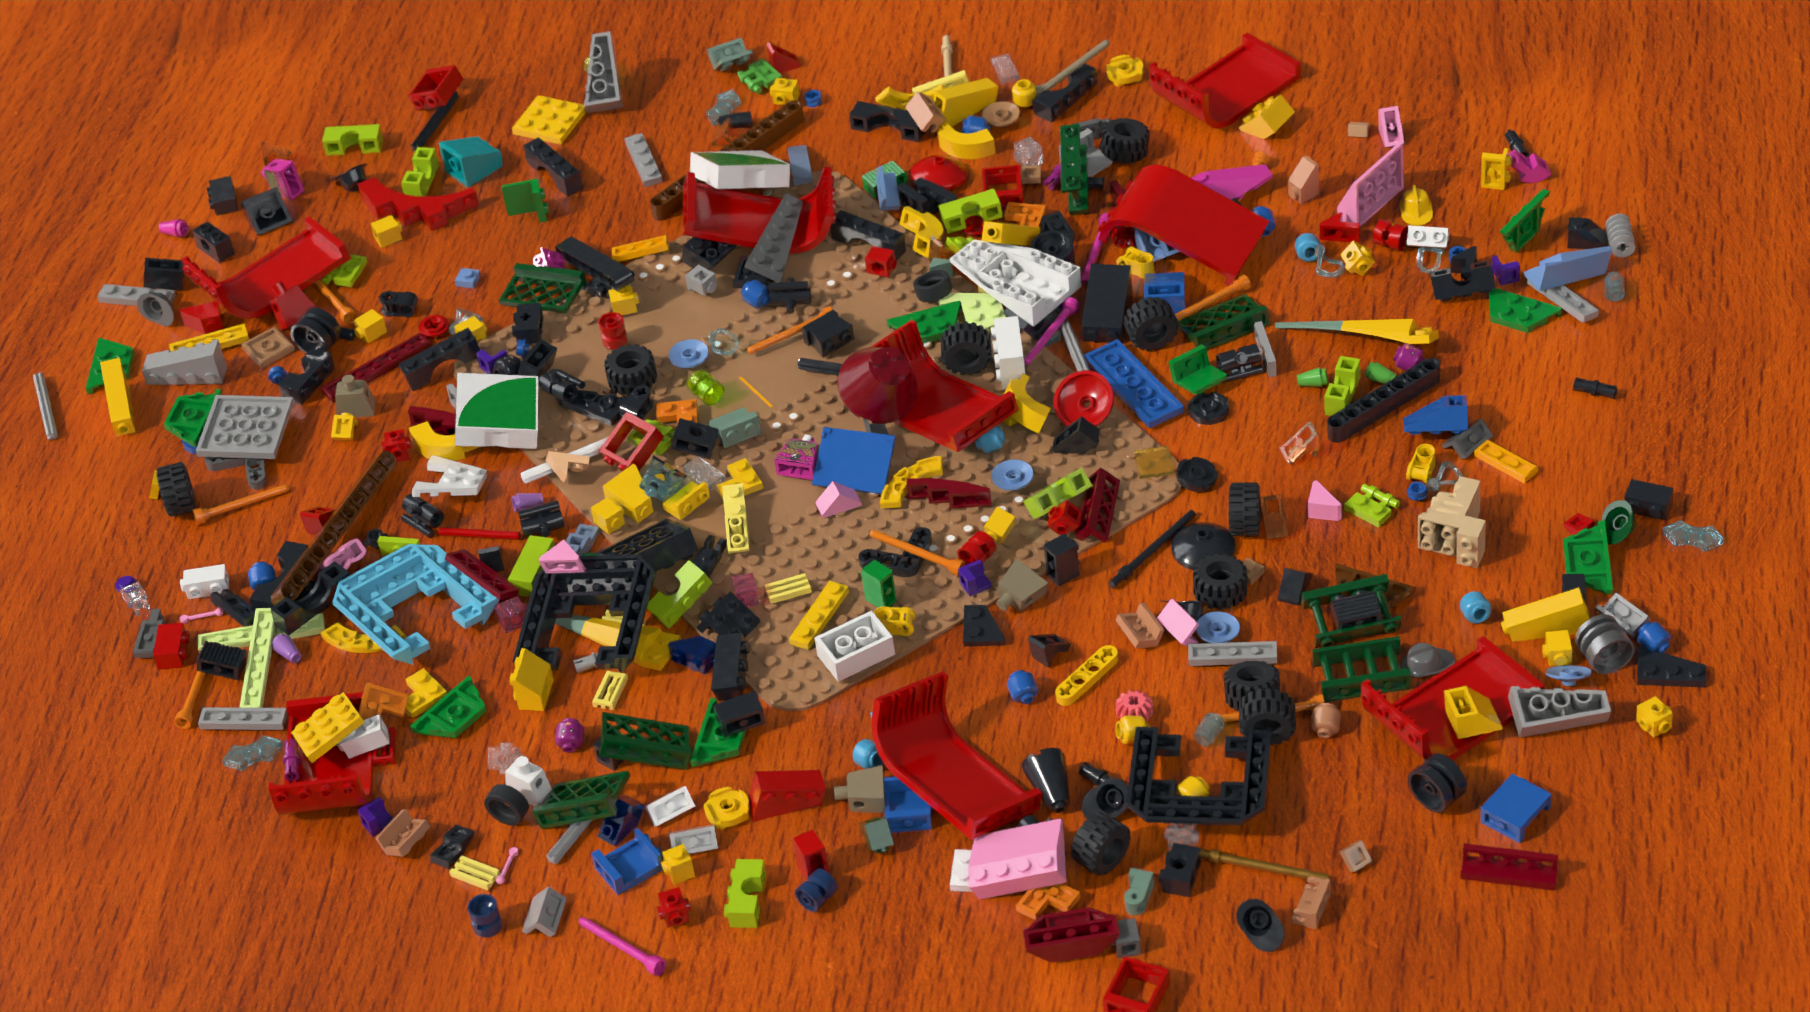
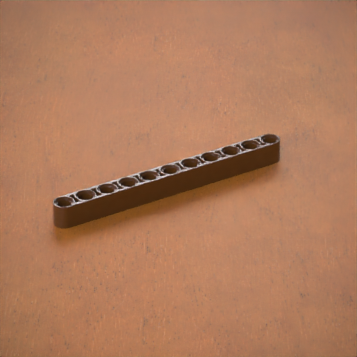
(755, 139)
(334, 528)

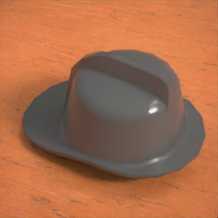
(156, 308)
(1427, 660)

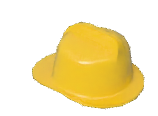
(1416, 207)

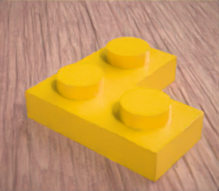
(742, 473)
(426, 693)

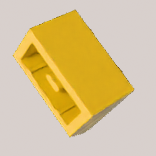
(1267, 117)
(531, 681)
(1470, 712)

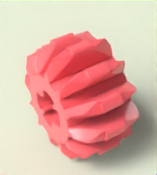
(1134, 704)

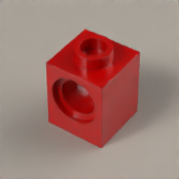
(880, 261)

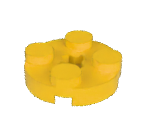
(1133, 71)
(729, 817)

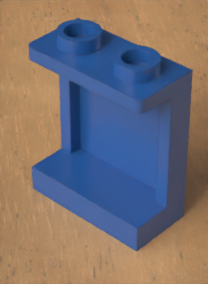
(1514, 807)
(904, 808)
(629, 863)

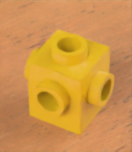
(784, 91)
(1357, 258)
(1654, 716)

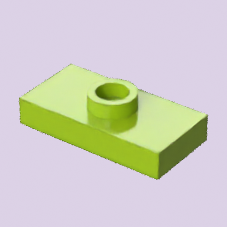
(390, 544)

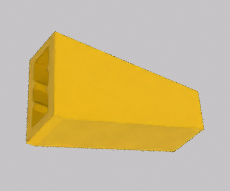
(965, 99)
(1009, 233)
(118, 397)
(1553, 613)

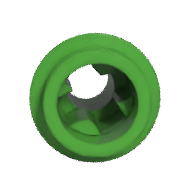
(1379, 373)
(1313, 378)

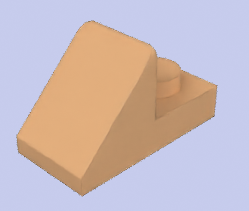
(562, 461)

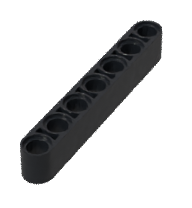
(595, 263)
(1383, 400)

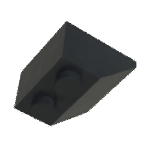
(266, 211)

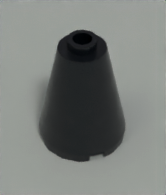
(1050, 776)

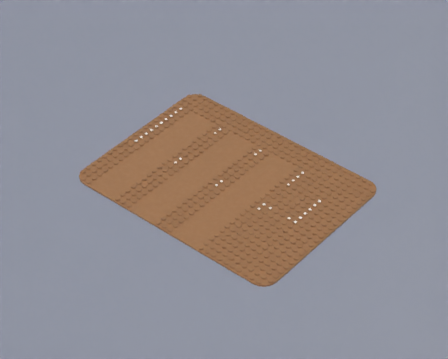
(783, 517)

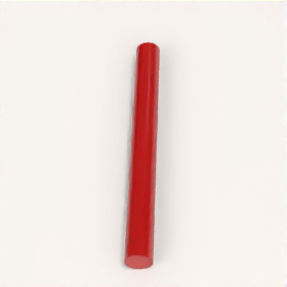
(479, 533)

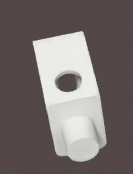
(528, 780)

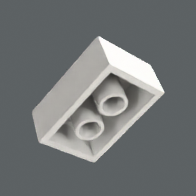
(1007, 349)
(854, 646)

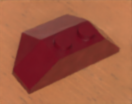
(1071, 934)

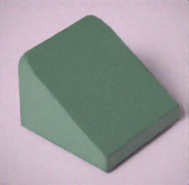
(941, 264)

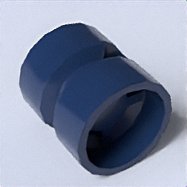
(816, 889)
(484, 915)

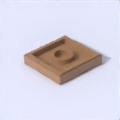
(268, 347)

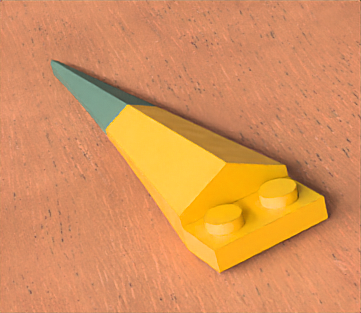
(1397, 329)
(652, 645)

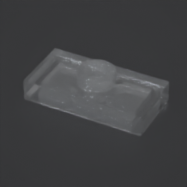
(1005, 68)
(704, 472)

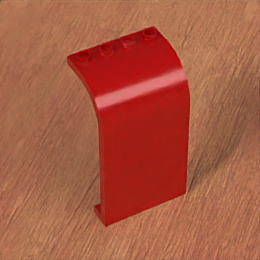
(1230, 84)
(743, 216)
(1188, 219)
(295, 262)
(946, 406)
(1421, 715)
(939, 766)
(332, 778)

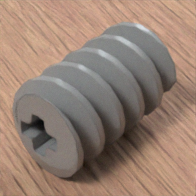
(1620, 235)

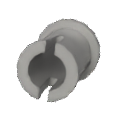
(585, 662)

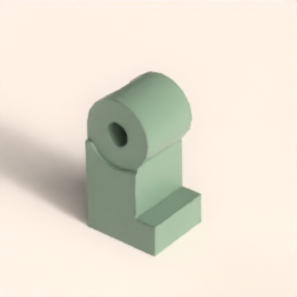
(1140, 890)

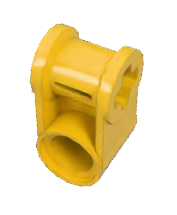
(1140, 262)
(1422, 463)
(894, 620)

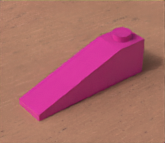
(1235, 181)

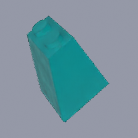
(469, 159)

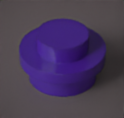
(124, 582)

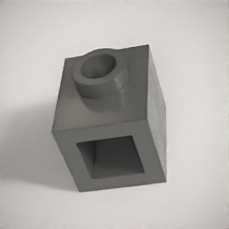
(1129, 942)

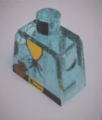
(661, 479)

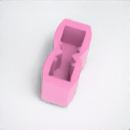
(346, 554)

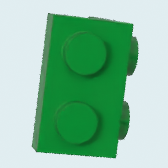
(525, 198)
(1194, 371)

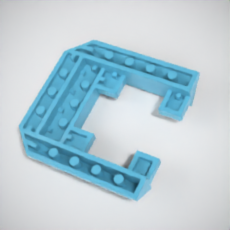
(372, 591)

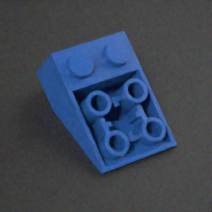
(1168, 287)
(1441, 415)

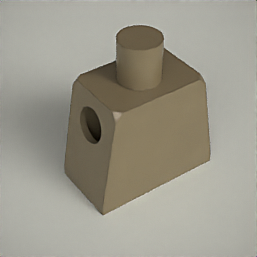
(354, 398)
(1020, 587)
(864, 790)

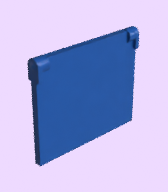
(854, 459)

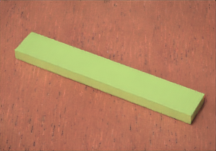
(241, 636)
(258, 659)

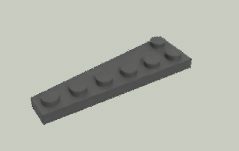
(774, 244)

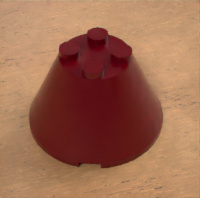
(878, 384)

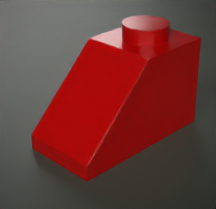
(203, 318)

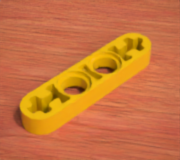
(1083, 673)

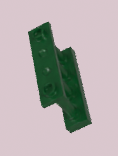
(1074, 169)
(1316, 598)
(1350, 687)

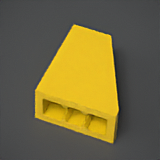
(626, 492)

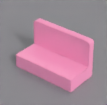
(1178, 622)

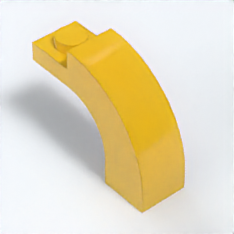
(964, 145)
(924, 226)
(1030, 412)
(431, 443)

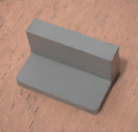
(695, 839)
(545, 912)

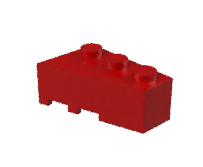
(784, 792)

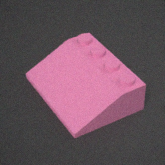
(1374, 188)
(1018, 859)

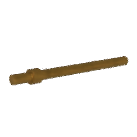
(1216, 856)

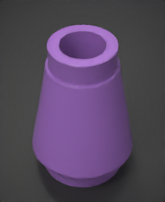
(526, 500)
(285, 647)

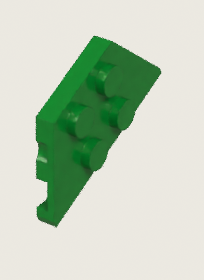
(1525, 223)
(1519, 311)
(931, 321)
(105, 351)
(189, 416)
(1589, 555)
(452, 712)
(711, 744)

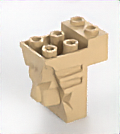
(1453, 524)

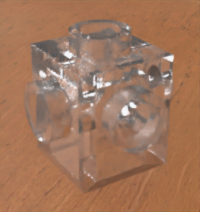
(1028, 152)
(502, 756)
(1182, 834)

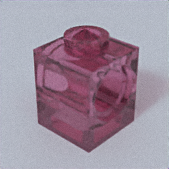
(746, 589)
(511, 614)

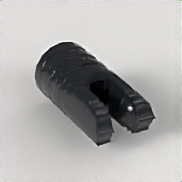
(738, 120)

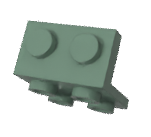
(729, 53)
(736, 426)

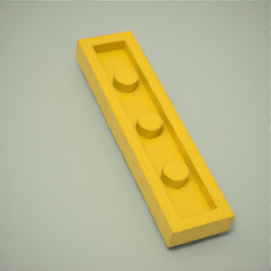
(227, 337)
(819, 615)

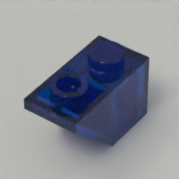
(694, 653)
(617, 827)

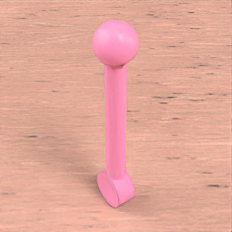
(184, 618)
(513, 853)

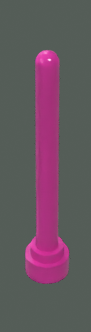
(1094, 252)
(1069, 308)
(654, 964)

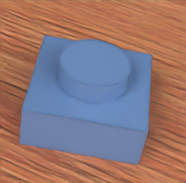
(467, 278)

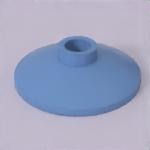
(688, 353)
(1012, 475)
(1218, 627)
(1568, 674)

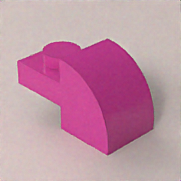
(1530, 169)

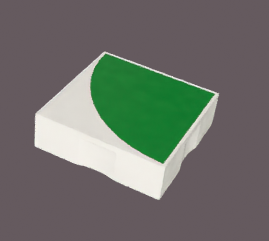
(740, 169)
(496, 410)

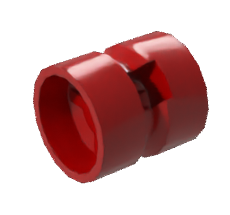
(1392, 235)
(612, 330)
(979, 547)

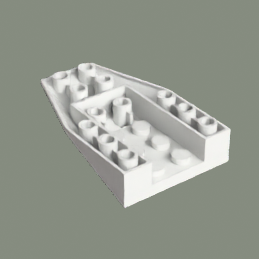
(1019, 277)

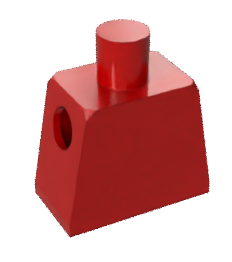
(289, 304)

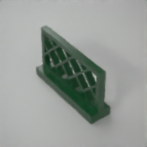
(546, 278)
(1226, 330)
(641, 748)
(584, 808)

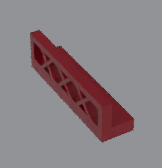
(1094, 501)
(482, 574)
(1509, 870)

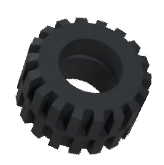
(1125, 140)
(1151, 324)
(966, 336)
(629, 368)
(176, 489)
(1244, 509)
(1220, 581)
(1249, 677)
(1268, 711)
(1100, 843)

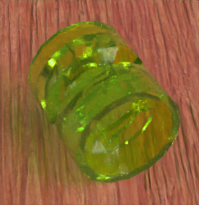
(705, 387)

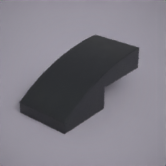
(453, 846)

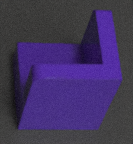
(1505, 273)
(486, 362)
(973, 578)
(374, 816)

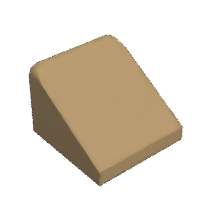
(1358, 129)

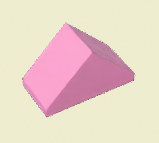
(1390, 126)
(837, 499)
(1322, 504)
(561, 560)

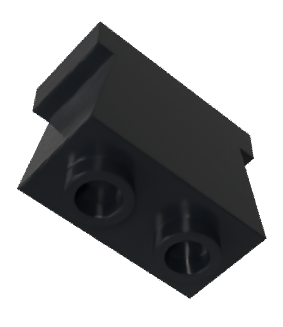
(828, 333)

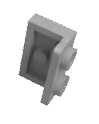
(1625, 613)

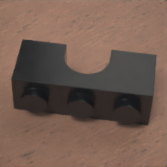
(1447, 287)
(317, 368)

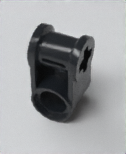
(399, 305)
(638, 402)

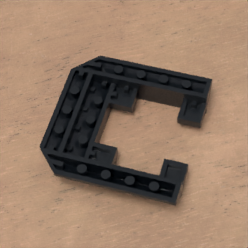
(608, 580)
(1156, 799)

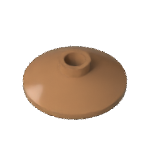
(1001, 114)

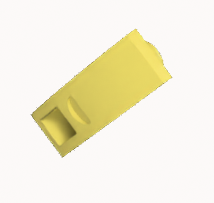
(736, 518)

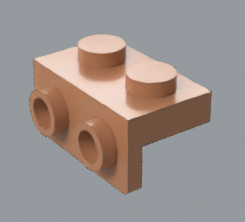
(1141, 627)
(402, 834)

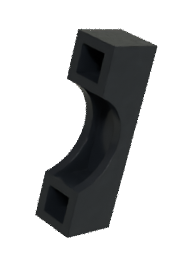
(1052, 104)
(870, 116)
(565, 175)
(851, 226)
(420, 367)
(287, 558)
(291, 614)

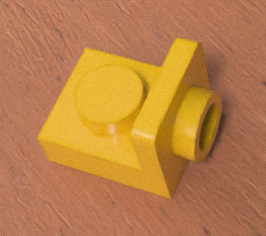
(343, 427)

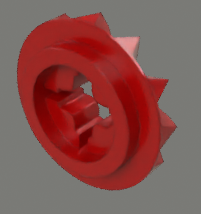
(1119, 239)
(438, 321)

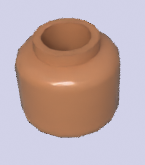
(1325, 720)

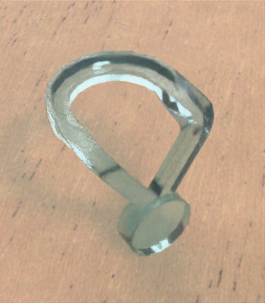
(1439, 251)
(1319, 252)
(468, 314)
(711, 339)
(1434, 484)

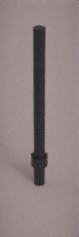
(1127, 570)

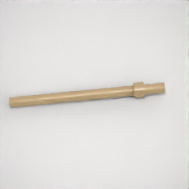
(946, 50)

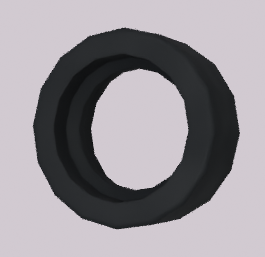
(933, 285)
(496, 804)

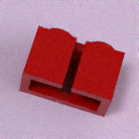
(171, 646)
(810, 853)

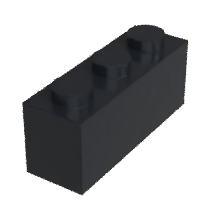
(730, 666)

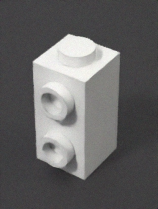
(204, 581)
(366, 737)

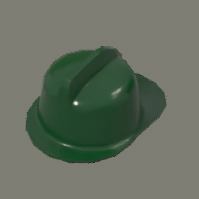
(1618, 521)

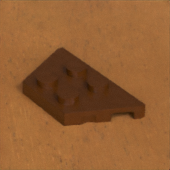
(1396, 591)

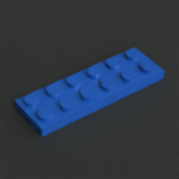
(1134, 383)

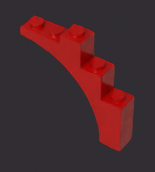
(410, 208)

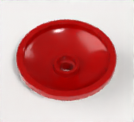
(940, 170)
(1078, 390)

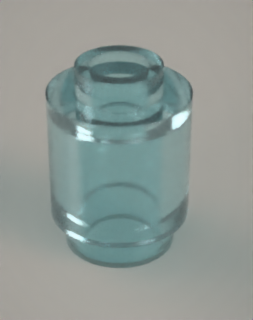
(1614, 286)
(1209, 729)

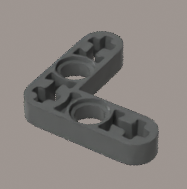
(260, 471)

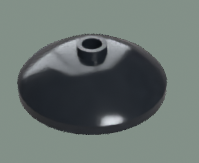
(1199, 541)

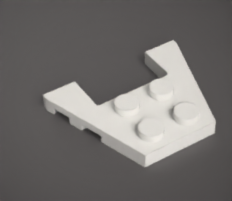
(457, 478)

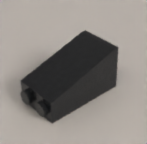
(1107, 302)

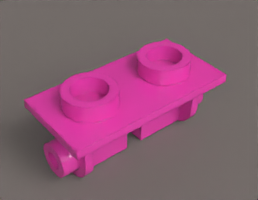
(549, 259)

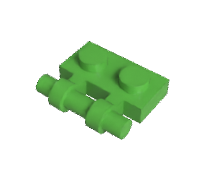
(764, 75)

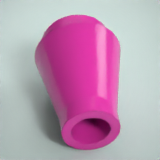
(175, 228)

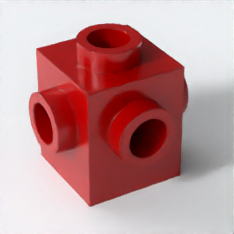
(397, 441)
(1064, 518)
(673, 907)

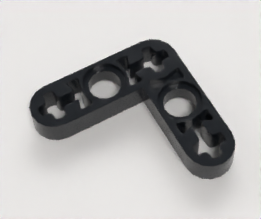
(901, 562)

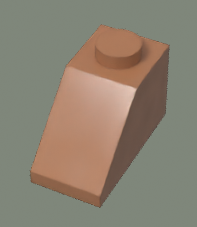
(1304, 181)

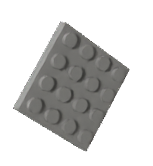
(245, 426)

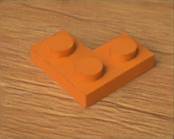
(1025, 213)
(678, 409)
(381, 699)
(1056, 895)

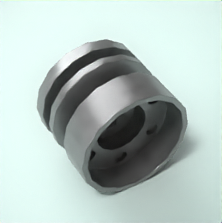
(1604, 644)

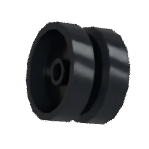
(1055, 244)
(315, 330)
(1437, 782)

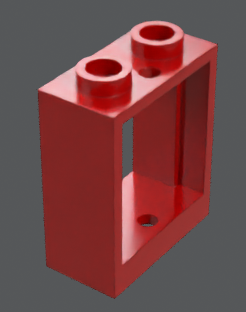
(435, 89)
(1010, 174)
(644, 449)
(1138, 970)

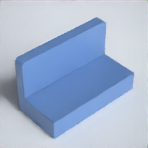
(887, 190)

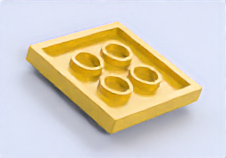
(549, 119)
(327, 727)

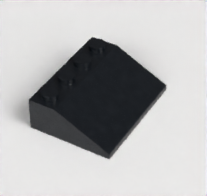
(658, 544)

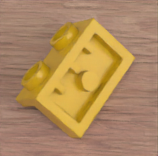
(1495, 170)
(687, 499)

